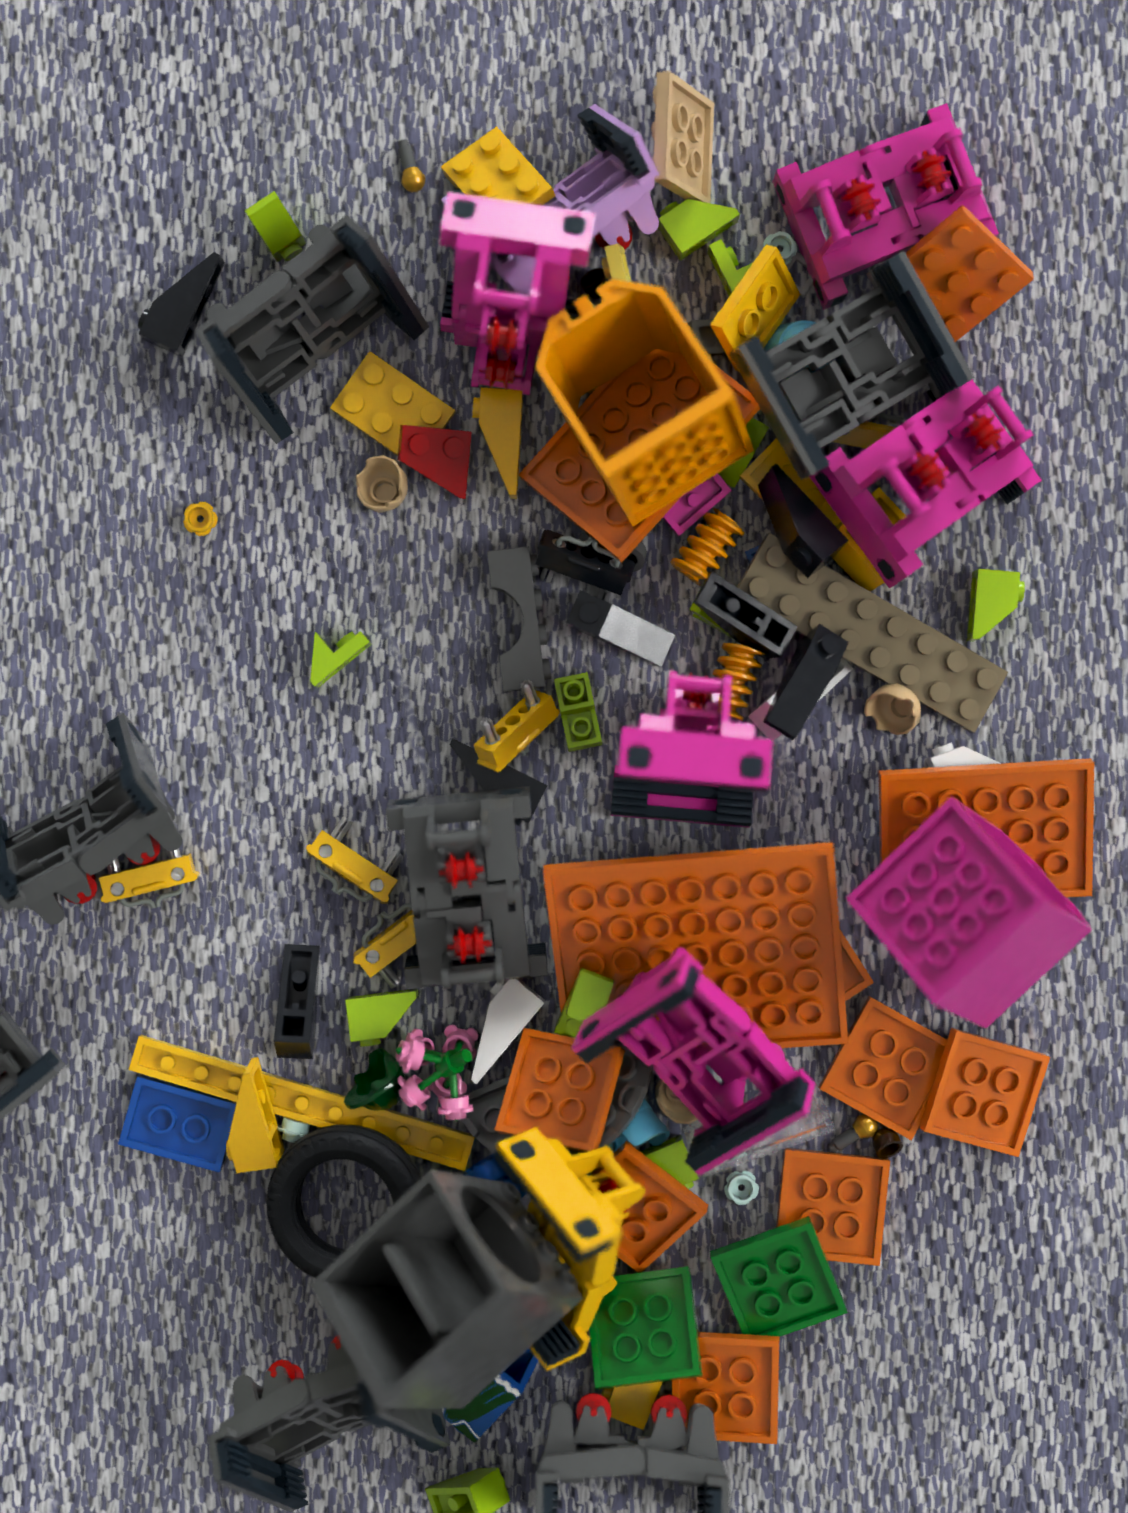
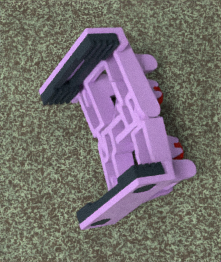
(610, 185)

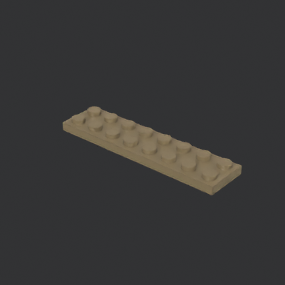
(879, 635)

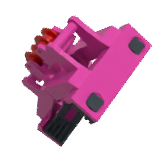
(503, 321)

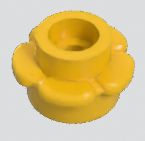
(200, 509)

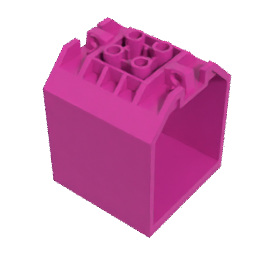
(968, 914)

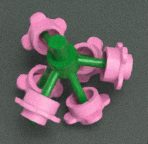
(446, 1080)

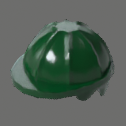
(378, 1085)

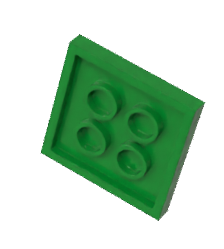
(779, 1280)
(646, 1330)

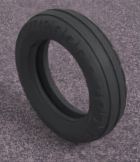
(319, 1146)

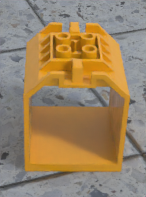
(608, 341)

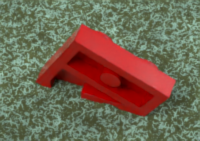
(437, 455)

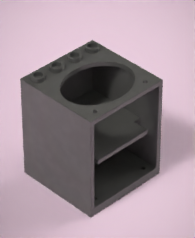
(445, 1292)

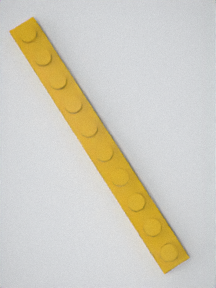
(300, 1101)

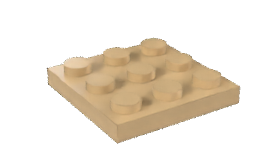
(682, 138)

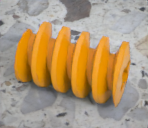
(707, 546)
(738, 667)

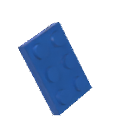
(178, 1123)

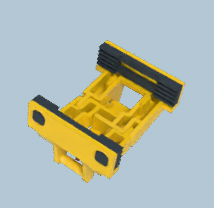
(578, 1219)

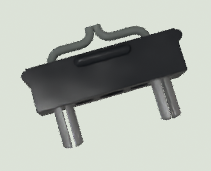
(583, 562)

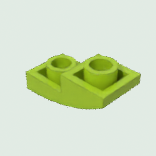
(578, 712)

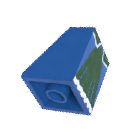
(494, 1399)

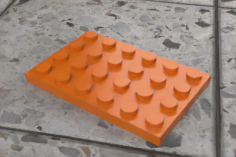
(614, 419)
(1035, 803)

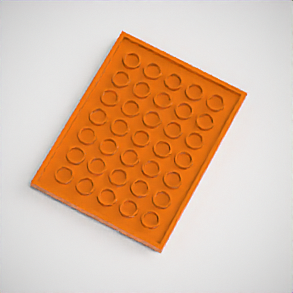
(748, 916)

